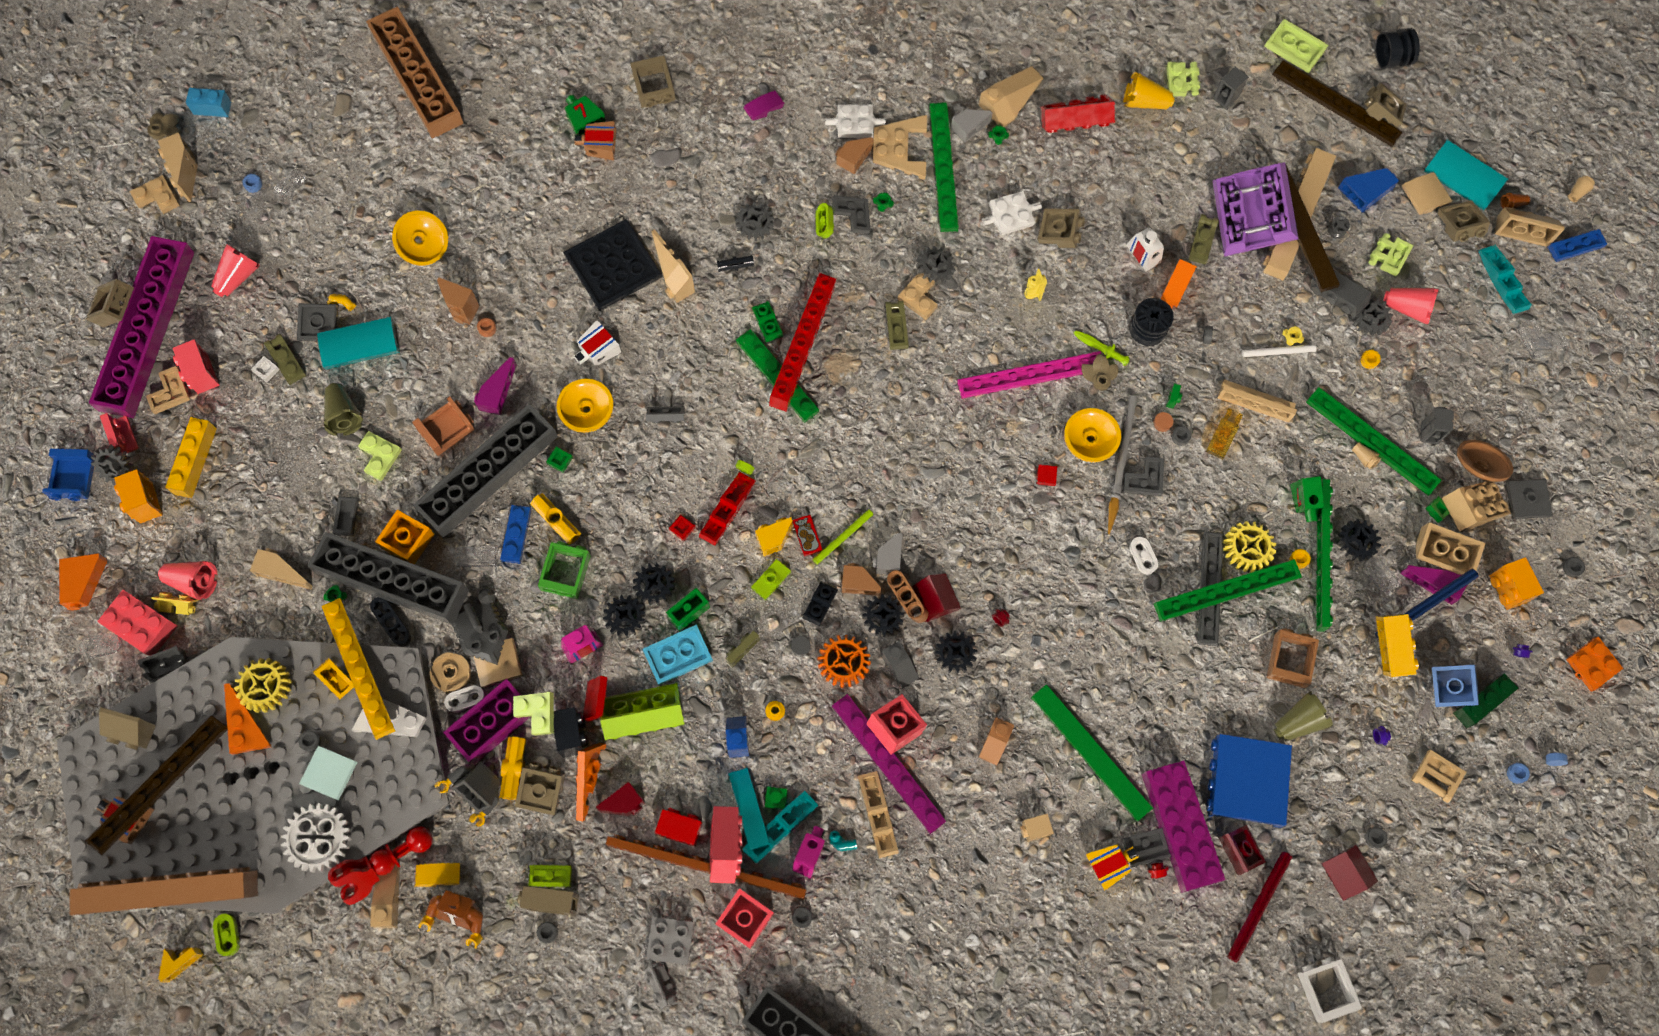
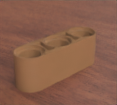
(901, 590)

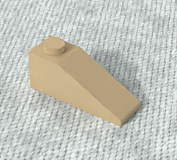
(271, 566)
(386, 901)

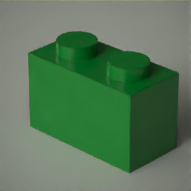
(688, 609)

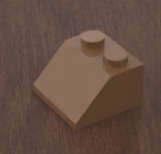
(459, 301)

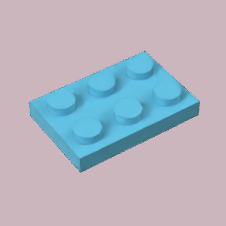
(677, 655)

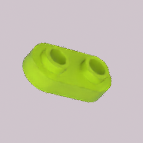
(824, 220)
(224, 936)

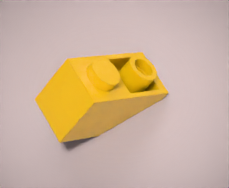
(773, 537)

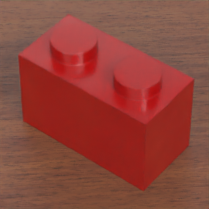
(678, 827)

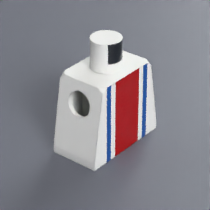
(1146, 248)
(596, 345)

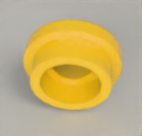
(775, 717)

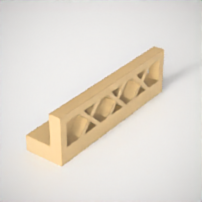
(1257, 401)

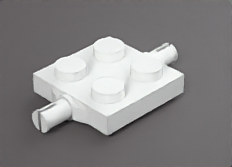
(855, 121)
(1011, 213)

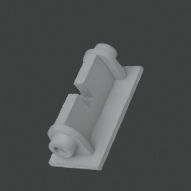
(662, 994)

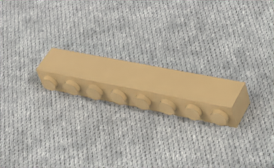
(1310, 189)

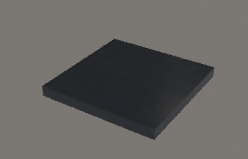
(612, 264)

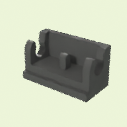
(162, 663)

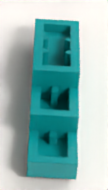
(1502, 276)
(748, 809)
(783, 825)

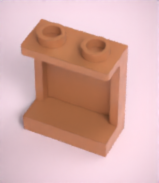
(445, 426)

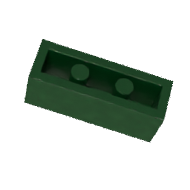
(1489, 698)

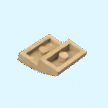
(1426, 193)
(507, 667)

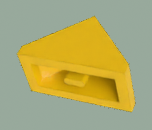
(334, 678)

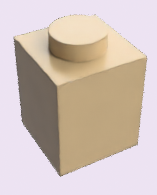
(1036, 828)

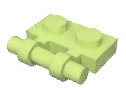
(1177, 76)
(1396, 256)

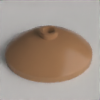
(1484, 461)

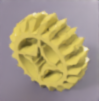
(1237, 533)
(251, 674)

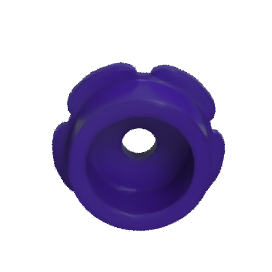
(1522, 651)
(1381, 735)

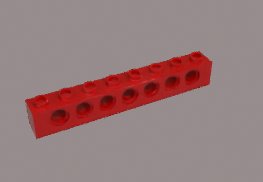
(802, 342)

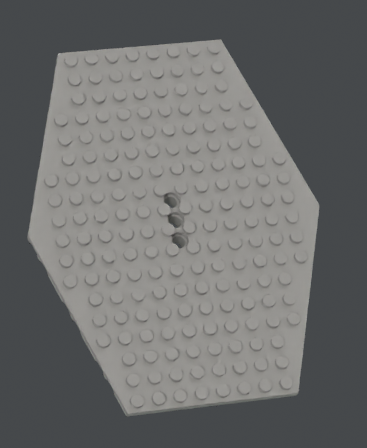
(223, 825)

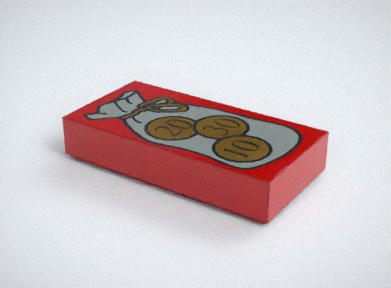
(807, 535)

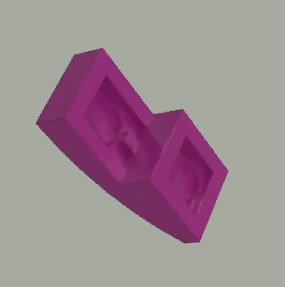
(763, 104)

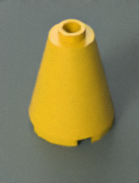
(1147, 94)

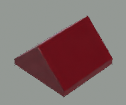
(937, 596)
(1242, 850)
(1349, 872)

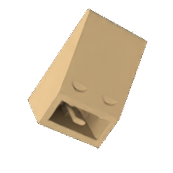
(179, 163)
(1476, 505)

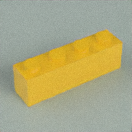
(191, 457)

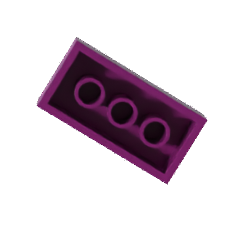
(486, 723)

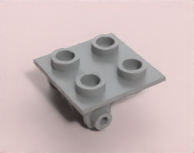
(670, 940)

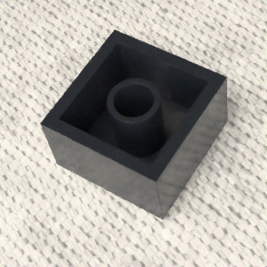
(569, 732)

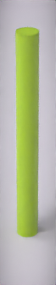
(842, 537)

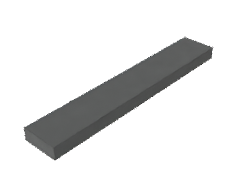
(1210, 574)

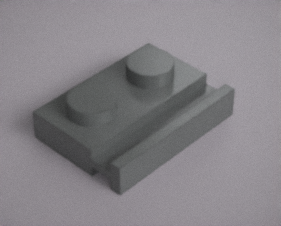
(1149, 846)

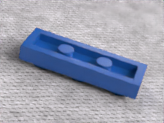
(1577, 245)
(515, 534)

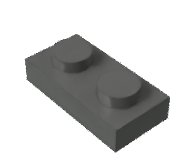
(659, 414)

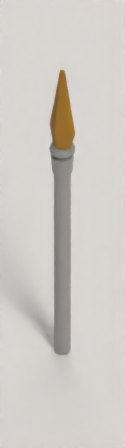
(1117, 489)

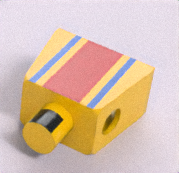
(1111, 864)

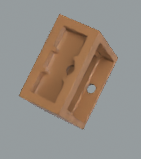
(1289, 677)

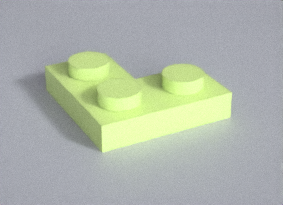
(383, 454)
(541, 709)

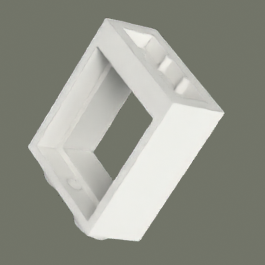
(1352, 1000)

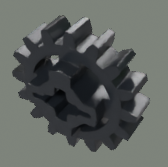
(1361, 533)
(649, 591)
(628, 610)
(875, 615)
(949, 647)

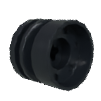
(1397, 48)
(1151, 322)

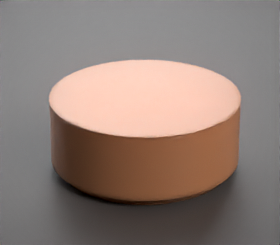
(486, 327)
(1163, 422)

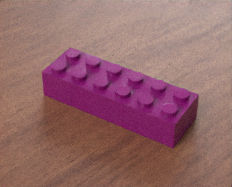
(1183, 826)

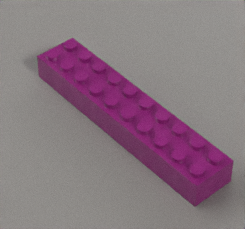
(142, 327)

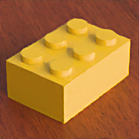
(1396, 645)

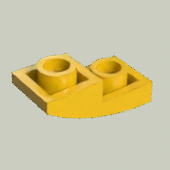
(437, 874)

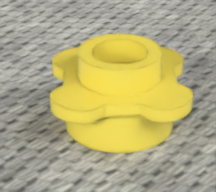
(1296, 331)

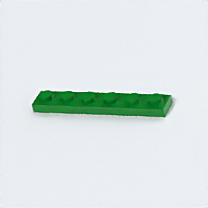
(770, 369)

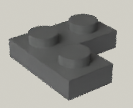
(855, 208)
(1149, 482)

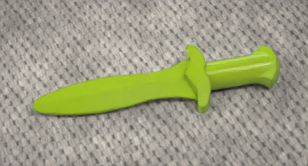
(1108, 351)

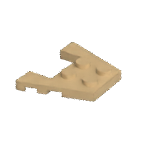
(891, 145)

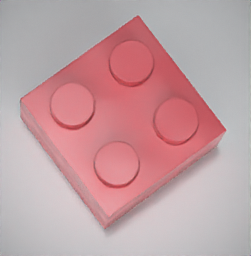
(195, 367)
(896, 724)
(744, 918)

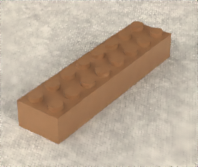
(414, 72)
(163, 890)

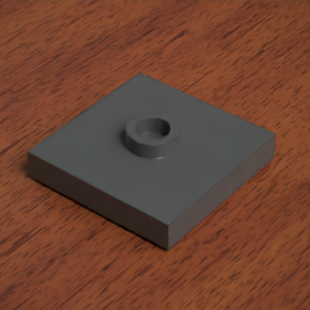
(315, 319)
(1529, 499)

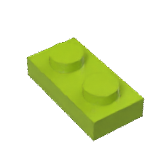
(550, 876)

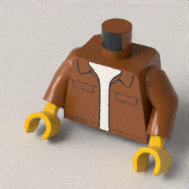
(457, 911)

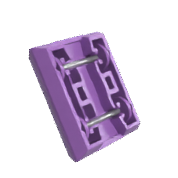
(1255, 210)

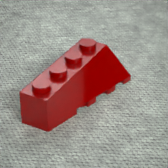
(1078, 114)

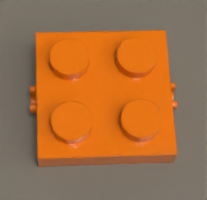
(1594, 664)

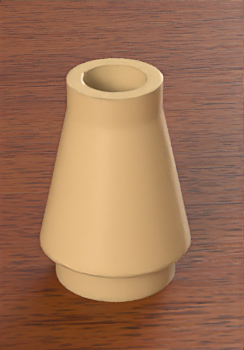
(1582, 187)
(1367, 456)

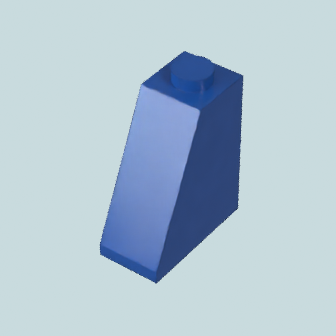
(1368, 187)
(737, 737)

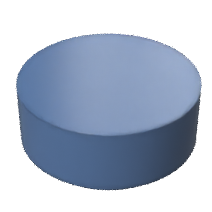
(252, 183)
(1556, 759)
(1518, 773)

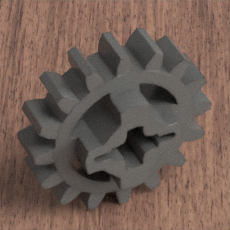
(756, 218)
(935, 265)
(1374, 314)
(111, 462)

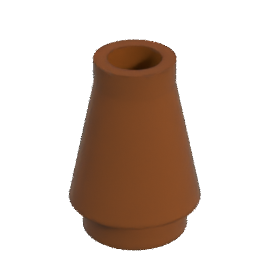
(1514, 200)

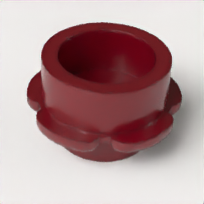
(1001, 617)

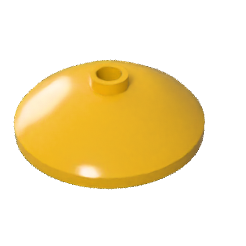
(430, 230)
(582, 395)
(1096, 425)

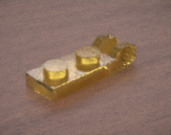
(1223, 435)

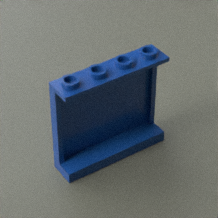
(1249, 780)

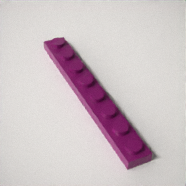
(889, 765)

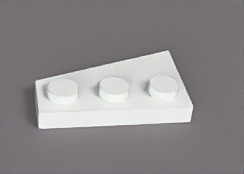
(404, 721)

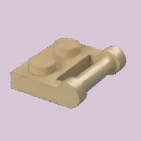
(1441, 770)

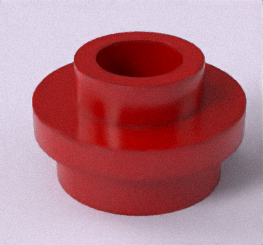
(1158, 870)

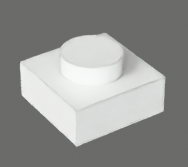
(265, 369)

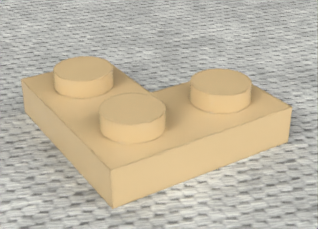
(158, 191)
(915, 297)
(172, 394)

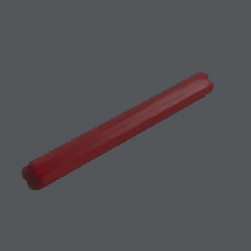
(1259, 907)

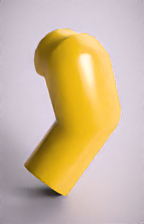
(341, 299)

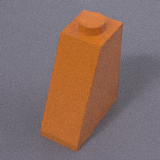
(1178, 283)
(79, 579)

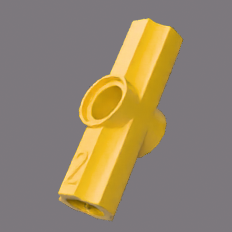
(547, 511)
(512, 768)

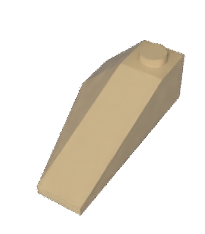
(1010, 95)
(676, 275)

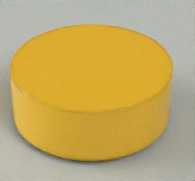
(1370, 359)
(1301, 557)

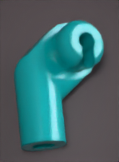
(840, 843)

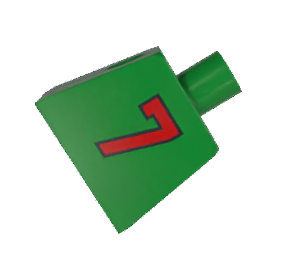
(582, 112)
(1308, 497)

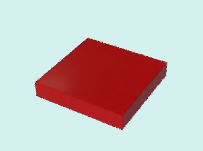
(595, 698)

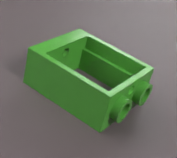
(559, 588)

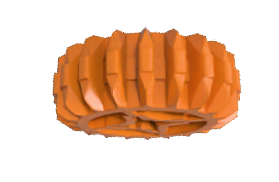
(835, 646)

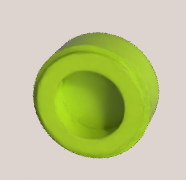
(744, 467)

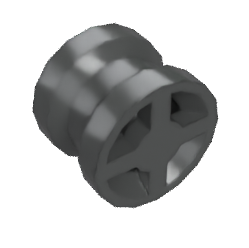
(1338, 222)

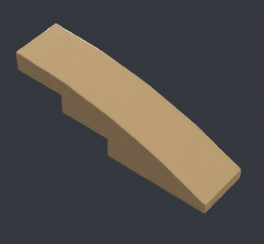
(878, 814)

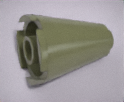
(340, 411)
(1303, 719)

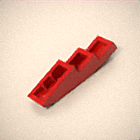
(727, 508)

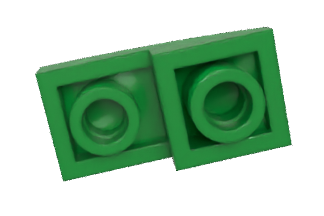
(767, 321)

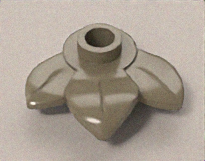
(163, 126)
(1099, 370)

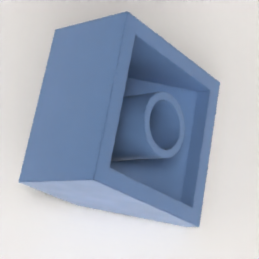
(1455, 685)

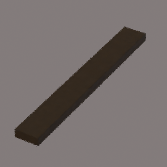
(1336, 103)
(1310, 242)
(156, 785)

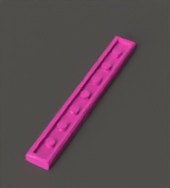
(1024, 375)

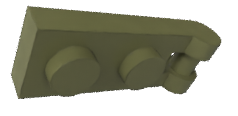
(1203, 239)
(896, 325)
(285, 359)

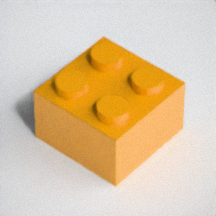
(137, 496)
(405, 537)
(1516, 583)

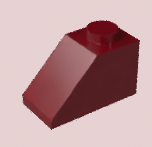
(622, 802)

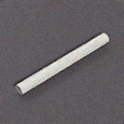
(1278, 350)

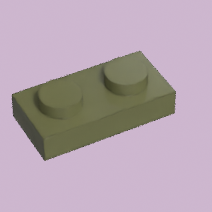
(748, 642)

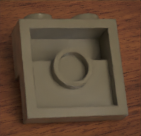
(1385, 104)
(1464, 221)
(1061, 227)
(540, 788)

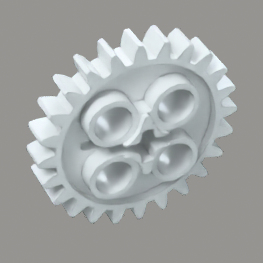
(313, 857)

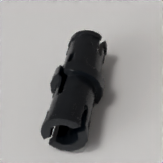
(747, 262)

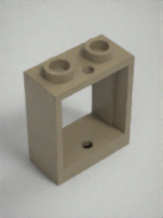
(650, 67)
(105, 306)
(548, 901)

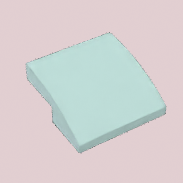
(328, 773)

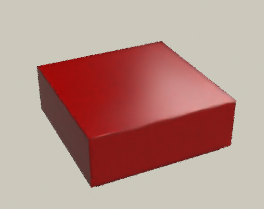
(1046, 475)
(682, 527)

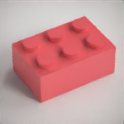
(137, 623)
(725, 844)

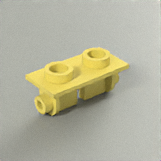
(1036, 286)
(166, 603)

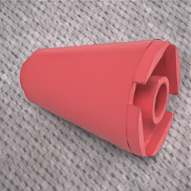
(232, 271)
(1412, 302)
(190, 578)

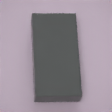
(345, 516)

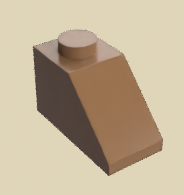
(854, 153)
(859, 581)
(996, 741)

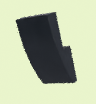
(820, 604)

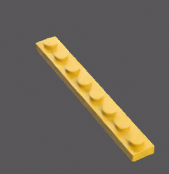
(358, 669)

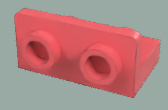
(119, 433)

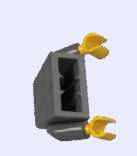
(476, 786)

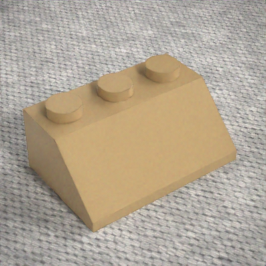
(1528, 227)
(1448, 549)

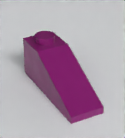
(495, 389)
(1433, 580)

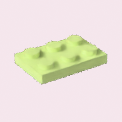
(1296, 45)

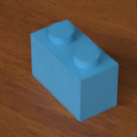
(208, 102)

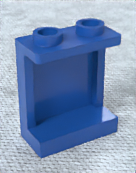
(70, 474)

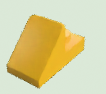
(172, 966)

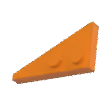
(243, 731)
(587, 776)

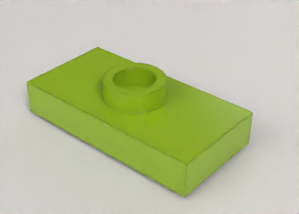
(771, 579)

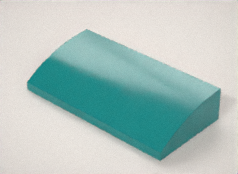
(1466, 175)
(357, 343)

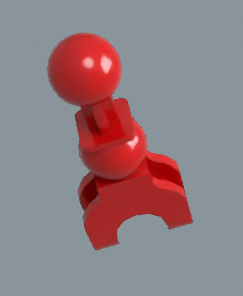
(363, 873)

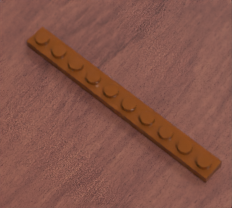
(697, 863)

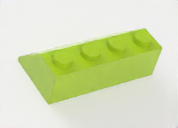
(642, 711)

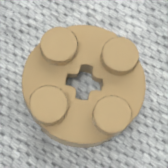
(439, 669)

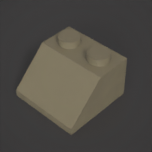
(125, 728)

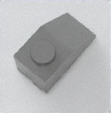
(970, 122)
(889, 556)

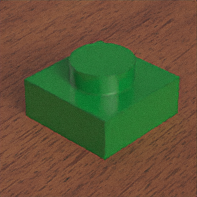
(1174, 396)
(559, 459)
(1437, 509)
(775, 798)

